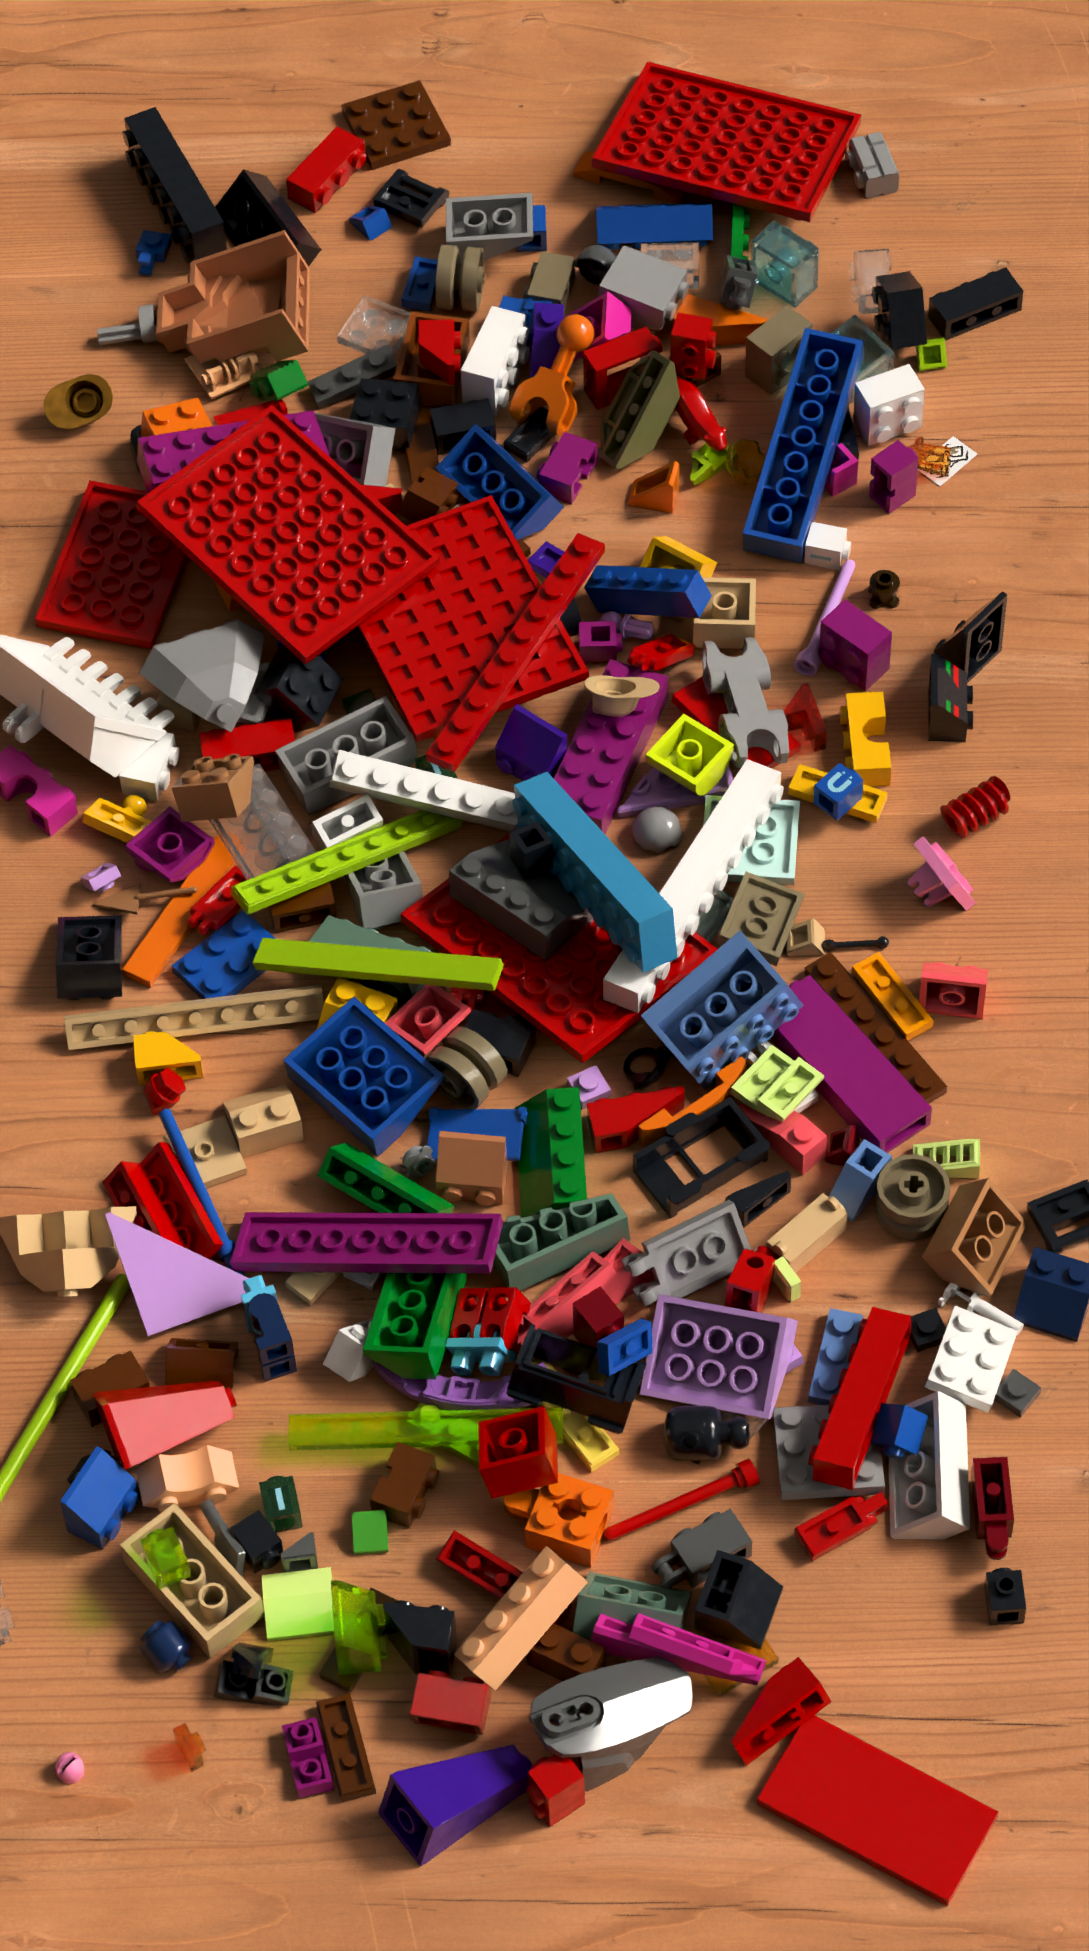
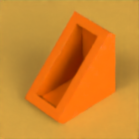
(656, 489)

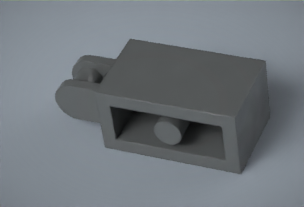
(737, 282)
(696, 1549)

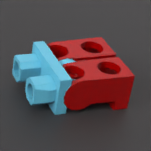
(485, 1329)

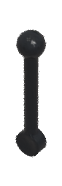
(830, 945)

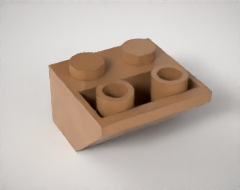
(214, 788)

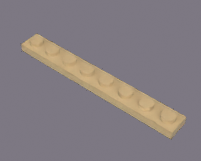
(195, 1016)

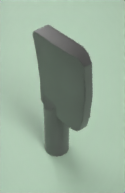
(224, 1539)

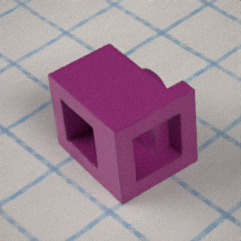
(599, 641)

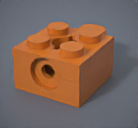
(552, 1522)

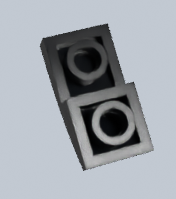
(269, 1690)

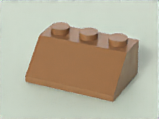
(975, 1237)

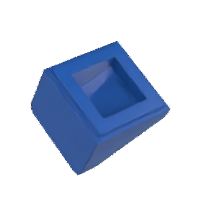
(371, 221)

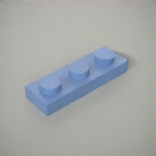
(838, 1336)

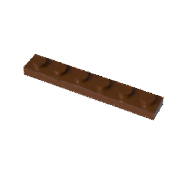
(875, 1025)

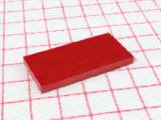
(706, 710)

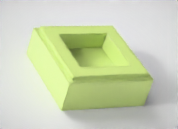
(787, 1280)

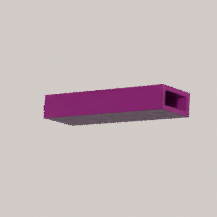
(856, 1074)

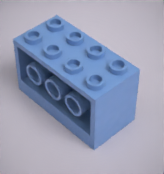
(722, 1009)

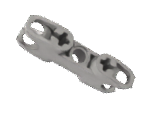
(742, 684)

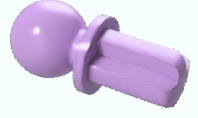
(629, 626)

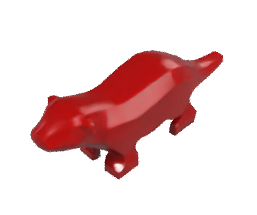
(698, 417)

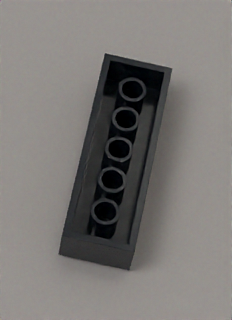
(173, 186)

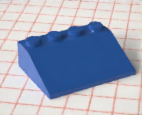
(363, 1075)

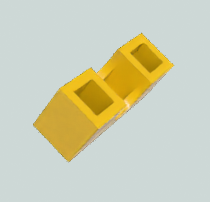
(864, 718)

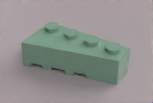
(346, 933)
(557, 1239)

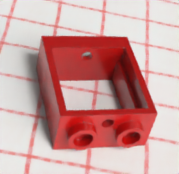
(599, 359)

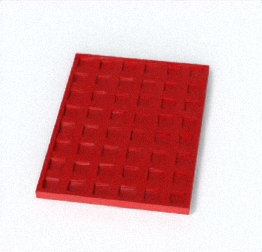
(456, 616)

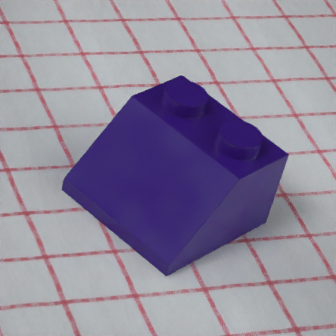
(529, 746)

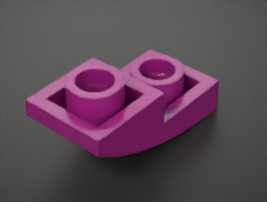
(307, 1757)

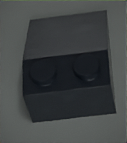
(977, 639)
(89, 957)

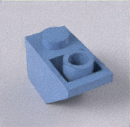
(859, 1178)

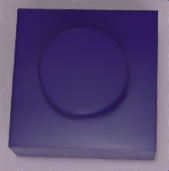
(545, 559)

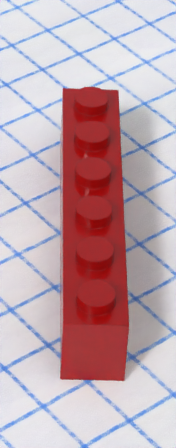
(862, 1390)

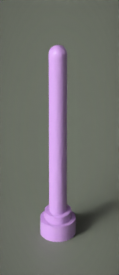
(809, 660)

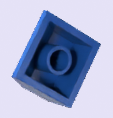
(99, 1499)

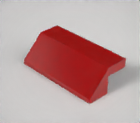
(163, 1200)

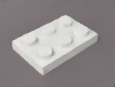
(971, 1359)

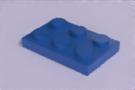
(224, 959)

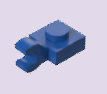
(152, 248)

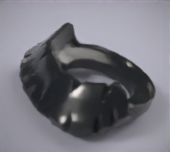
(644, 1080)

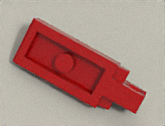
(839, 1524)

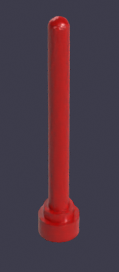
(743, 1475)

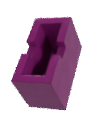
(566, 465)
(894, 476)

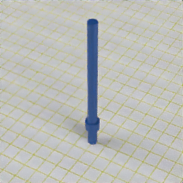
(226, 1251)

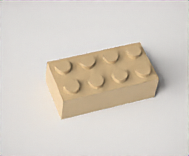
(210, 1604)

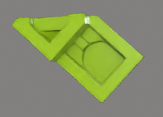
(706, 463)

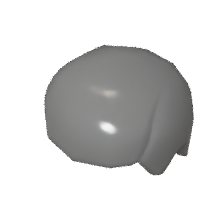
(657, 829)

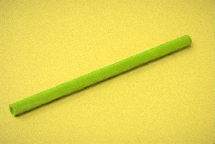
(62, 1383)

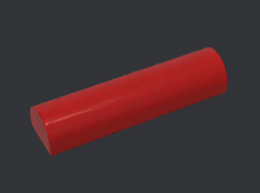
(482, 1567)

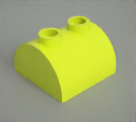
(691, 755)

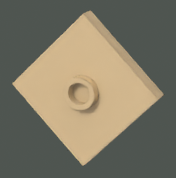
(213, 1151)

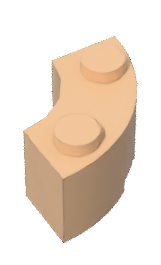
(187, 1478)

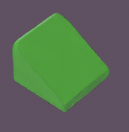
(370, 1532)

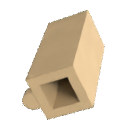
(809, 1232)

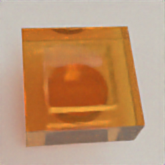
(190, 1746)

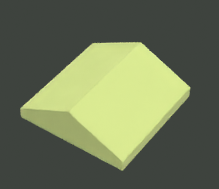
(298, 1604)

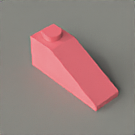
(794, 1139)

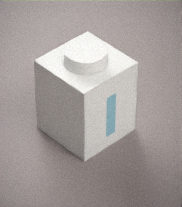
(826, 546)

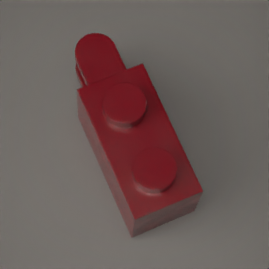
(992, 1504)

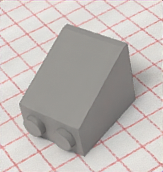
(646, 286)

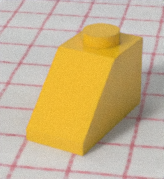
(161, 1051)

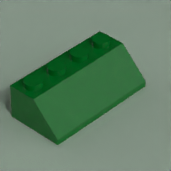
(552, 1152)
(413, 1322)

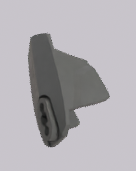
(625, 1710)

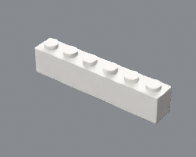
(424, 790)

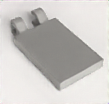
(689, 1254)

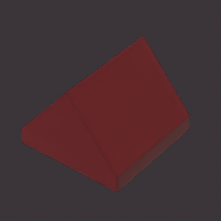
(842, 1145)

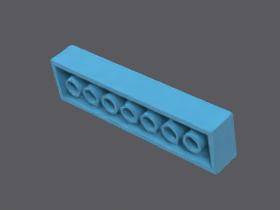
(599, 874)

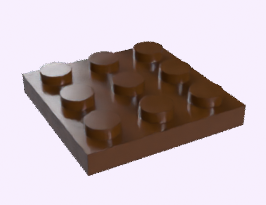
(396, 124)

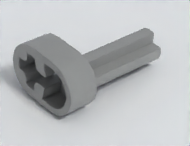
(142, 330)

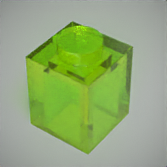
(165, 1557)

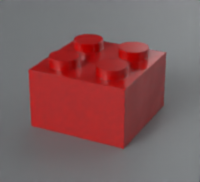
(518, 1452)

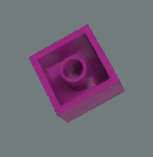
(855, 645)

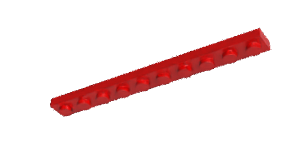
(515, 653)

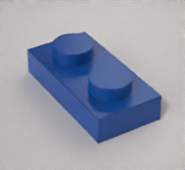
(421, 285)
(624, 1347)

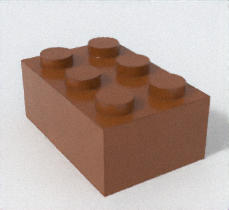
(432, 388)

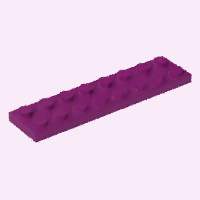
(367, 1242)

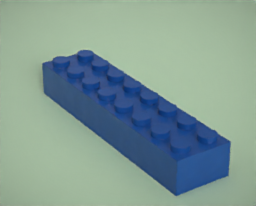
(803, 445)

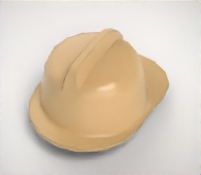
(618, 695)

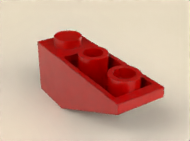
(616, 1120)

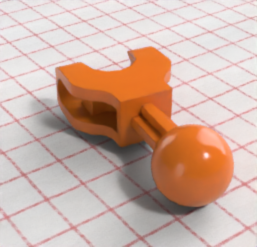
(552, 385)

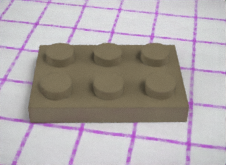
(763, 914)

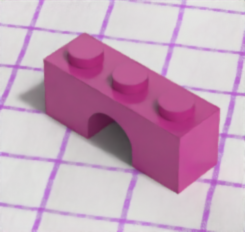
(50, 805)

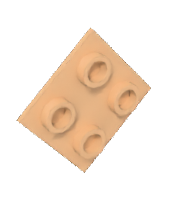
(223, 376)

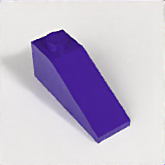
(543, 338)

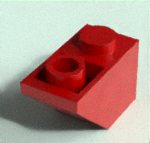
(437, 348)

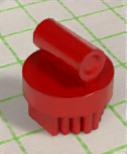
(163, 1090)

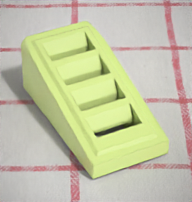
(956, 1148)

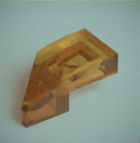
(932, 458)

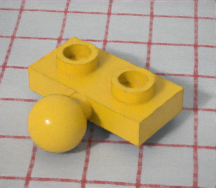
(118, 821)

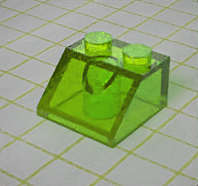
(356, 1628)

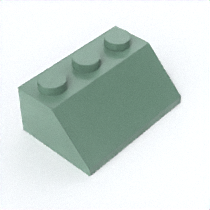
(625, 1599)

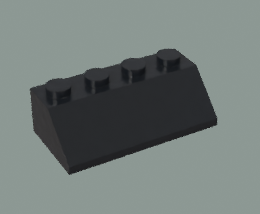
(256, 209)

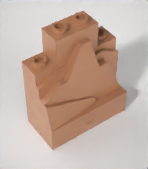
(240, 303)

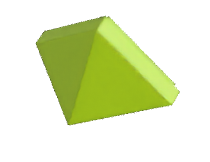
(931, 355)

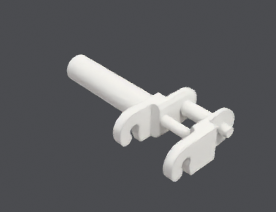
(982, 1307)

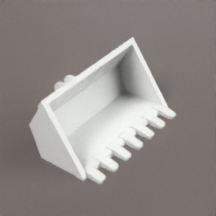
(74, 704)

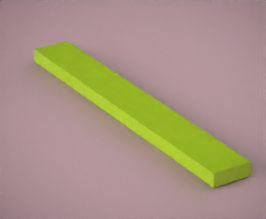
(341, 859)
(378, 964)

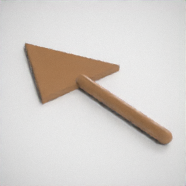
(128, 899)

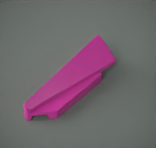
(687, 1650)

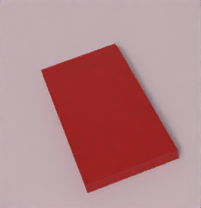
(877, 1808)

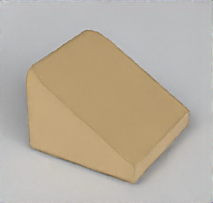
(806, 939)

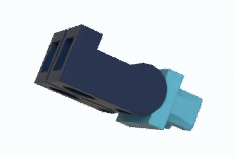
(268, 1328)

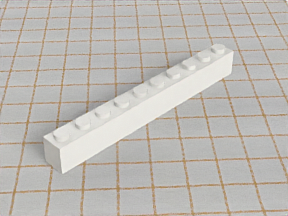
(701, 874)

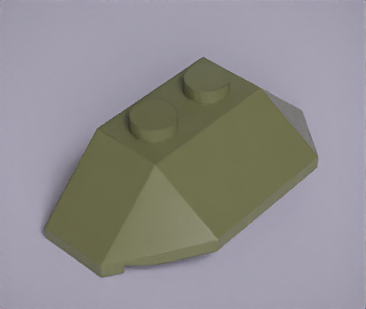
(639, 411)

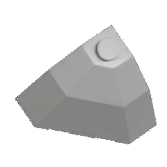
(209, 670)

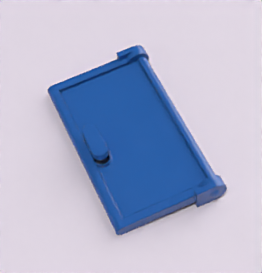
(491, 1122)

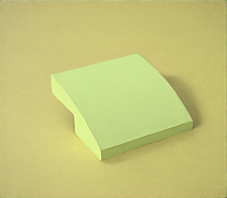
(776, 1084)

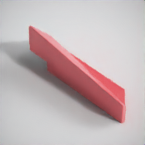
(555, 1309)

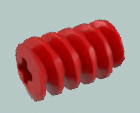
(976, 806)

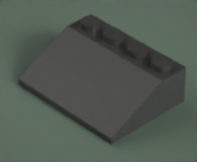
(528, 910)

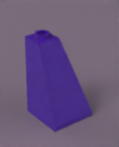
(447, 1799)

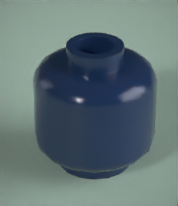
(166, 1646)

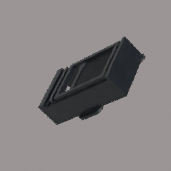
(662, 1181)
(605, 1406)

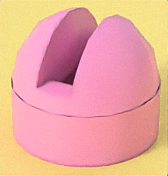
(73, 1771)

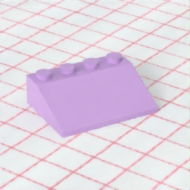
(718, 1356)

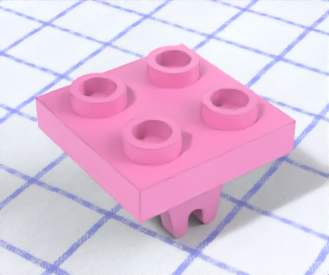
(939, 877)

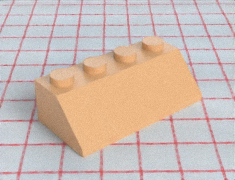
(520, 1618)

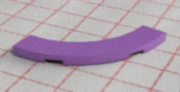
(454, 1392)

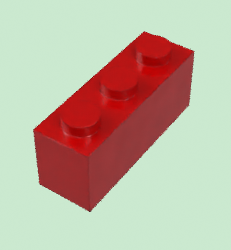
(326, 169)
(249, 740)

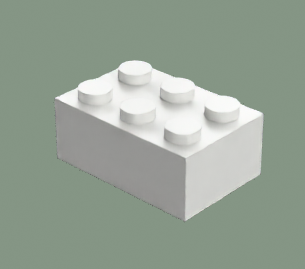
(495, 358)

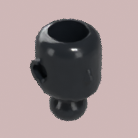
(701, 1433)

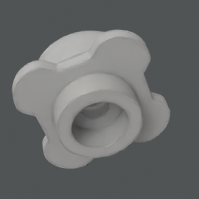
(418, 1161)

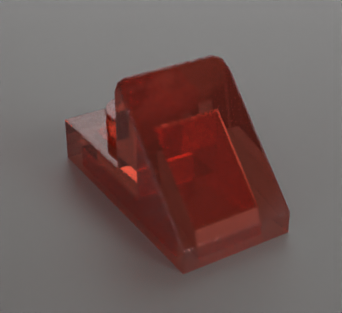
(804, 715)

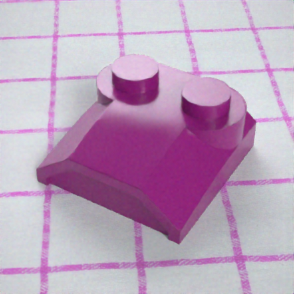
(170, 846)

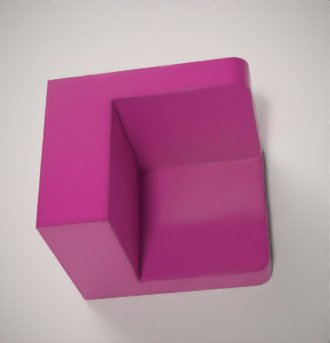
(842, 472)

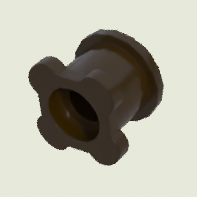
(883, 589)

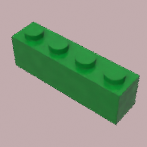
(377, 1183)

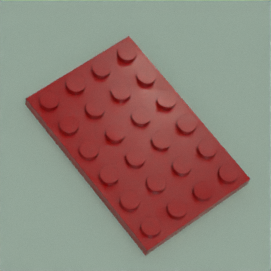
(112, 571)

